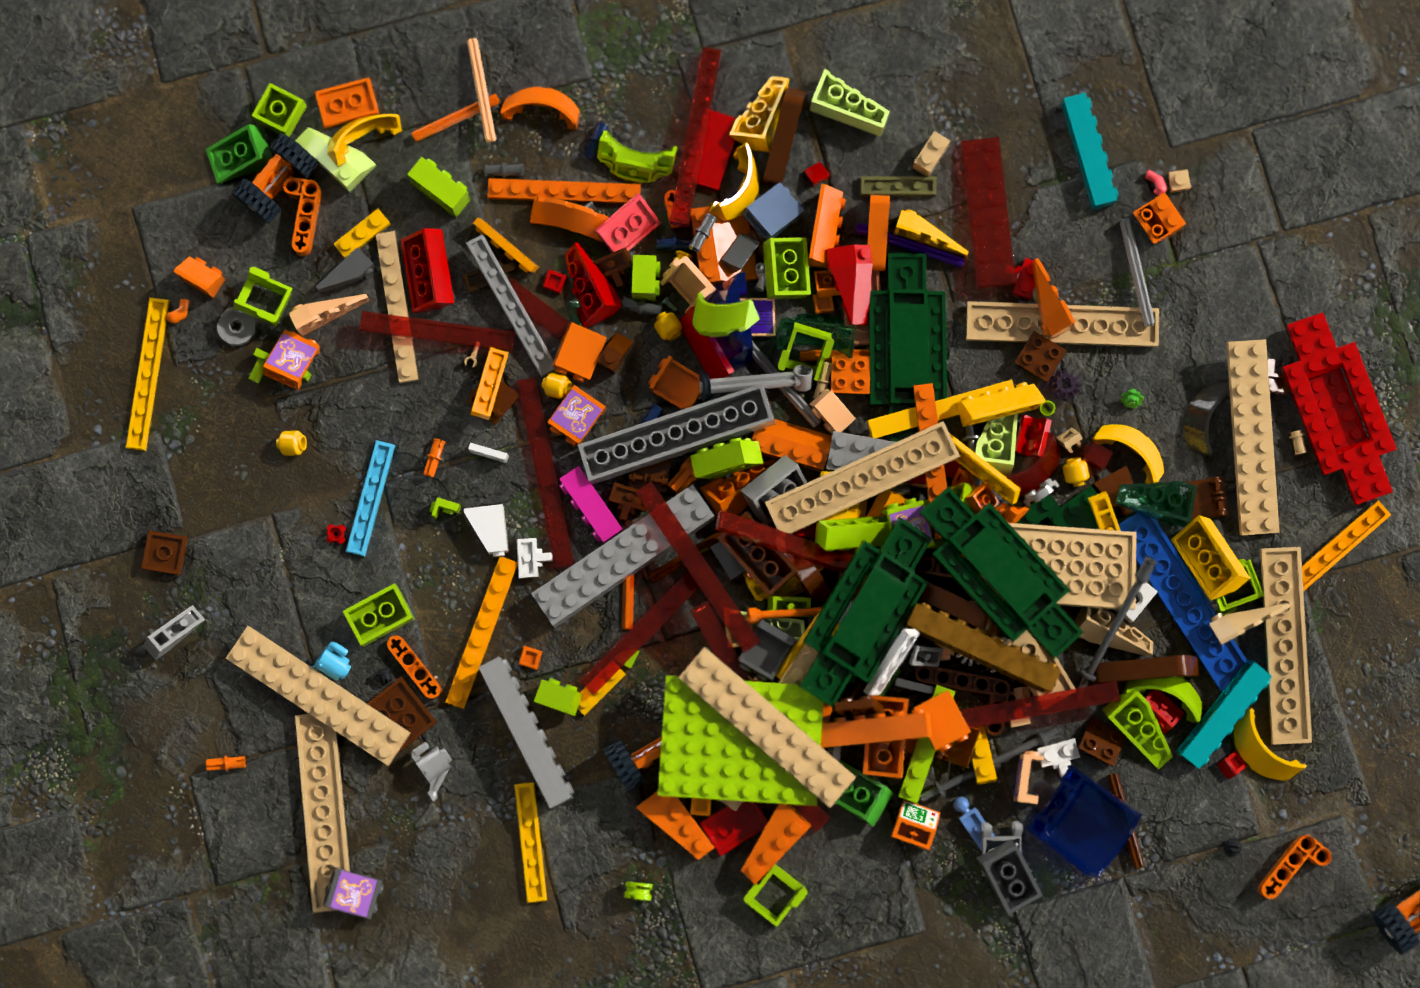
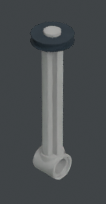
(799, 378)

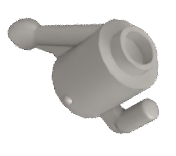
(433, 766)

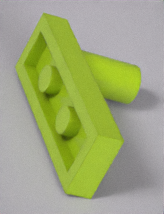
(257, 371)

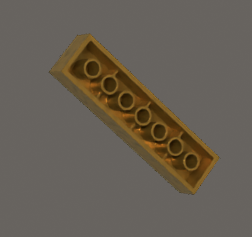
(982, 648)

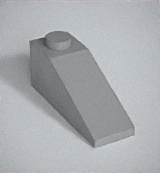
(173, 632)

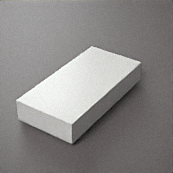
(488, 453)

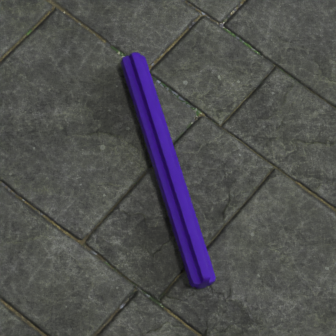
(916, 247)

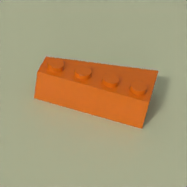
(677, 822)
(777, 838)

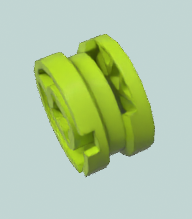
(638, 893)

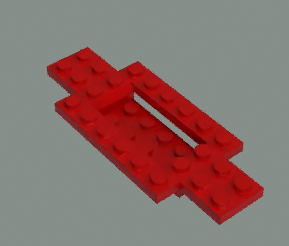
(1330, 411)

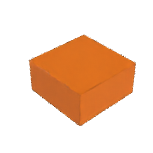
(825, 284)
(980, 497)

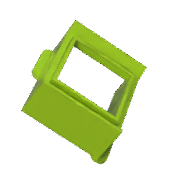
(263, 279)
(825, 351)
(1225, 608)
(800, 894)

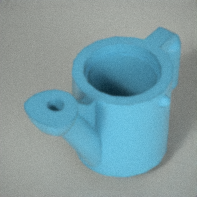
(332, 662)

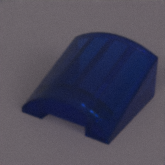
(737, 345)
(1085, 823)

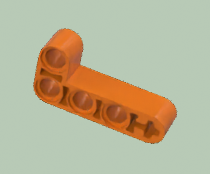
(302, 217)
(878, 230)
(1289, 869)

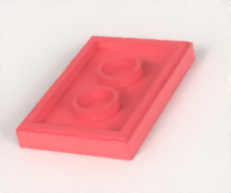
(628, 225)

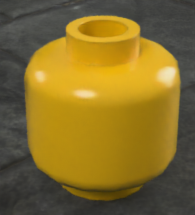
(668, 326)
(556, 385)
(291, 443)
(1076, 471)

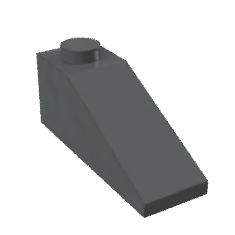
(350, 270)

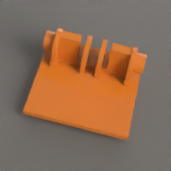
(850, 374)

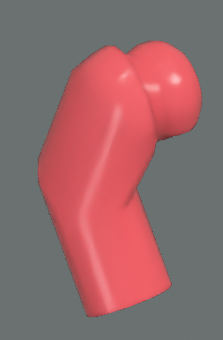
(1158, 182)

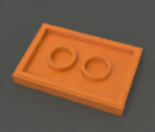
(346, 103)

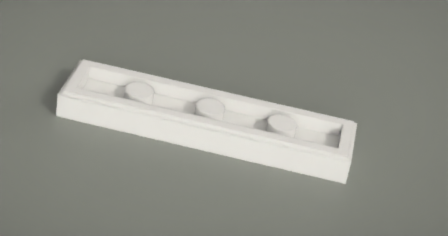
(891, 661)

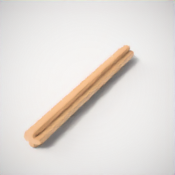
(481, 90)

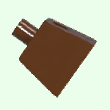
(1110, 485)

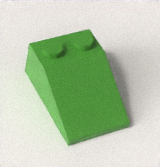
(239, 153)
(864, 797)

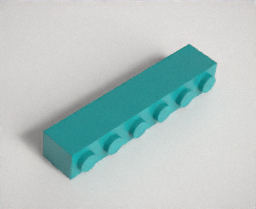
(1089, 151)
(1224, 714)

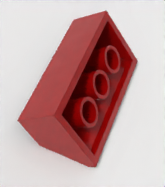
(427, 270)

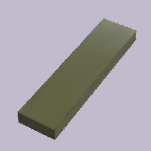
(898, 186)

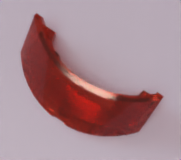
(1041, 470)

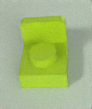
(447, 506)

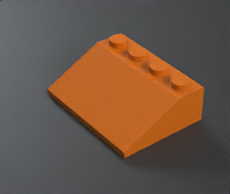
(714, 248)

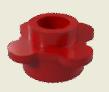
(331, 537)

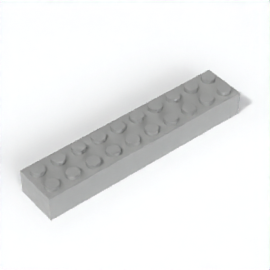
(676, 434)
(618, 559)

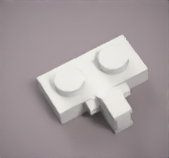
(530, 558)
(1059, 755)

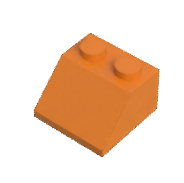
(200, 276)

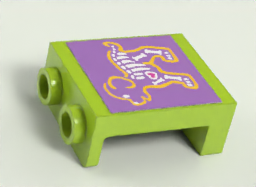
(910, 513)

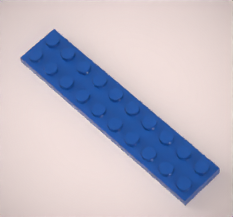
(1184, 600)

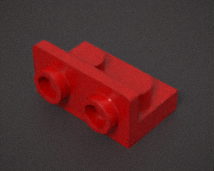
(1032, 436)
(1164, 709)

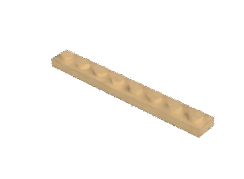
(396, 304)

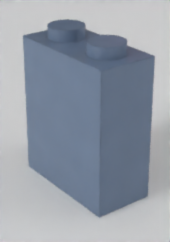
(773, 212)

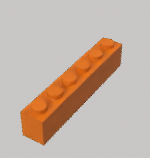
(876, 729)

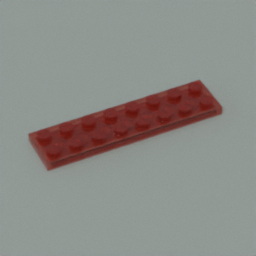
(988, 212)

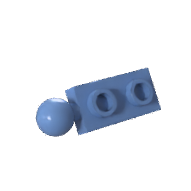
(971, 820)

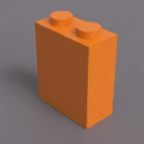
(579, 352)
(946, 721)

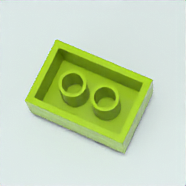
(439, 186)
(786, 268)
(726, 458)
(378, 615)

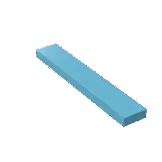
(370, 498)

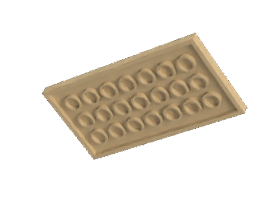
(1090, 562)

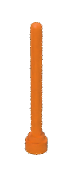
(755, 615)

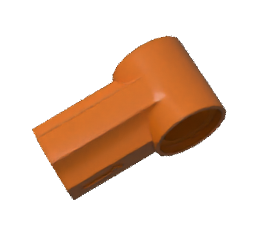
(683, 477)

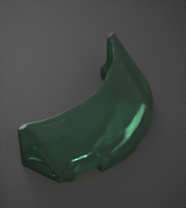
(843, 335)

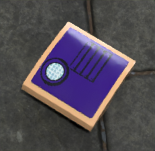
(766, 311)

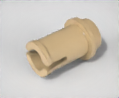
(1298, 442)

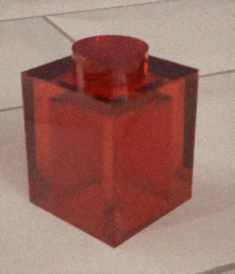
(1096, 455)

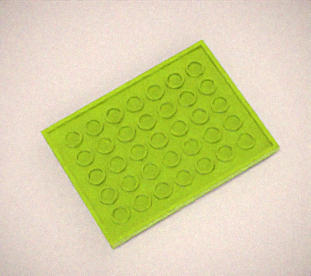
(715, 760)

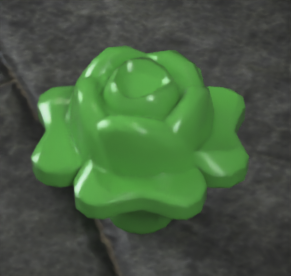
(1132, 398)

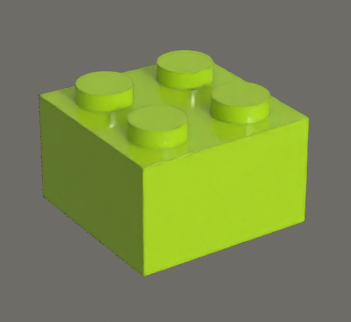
(279, 110)
(644, 276)

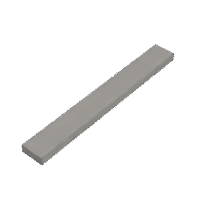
(511, 305)

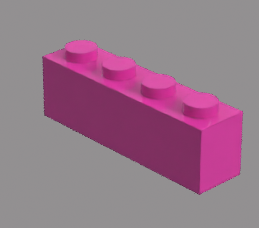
(591, 505)

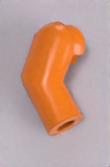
(180, 313)

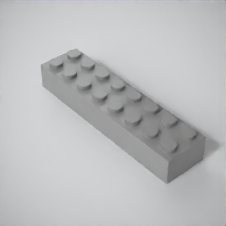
(526, 733)

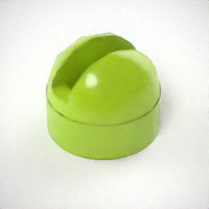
(1044, 411)

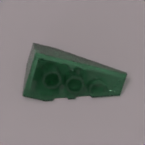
(1165, 502)

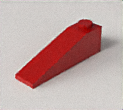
(852, 273)
(591, 287)

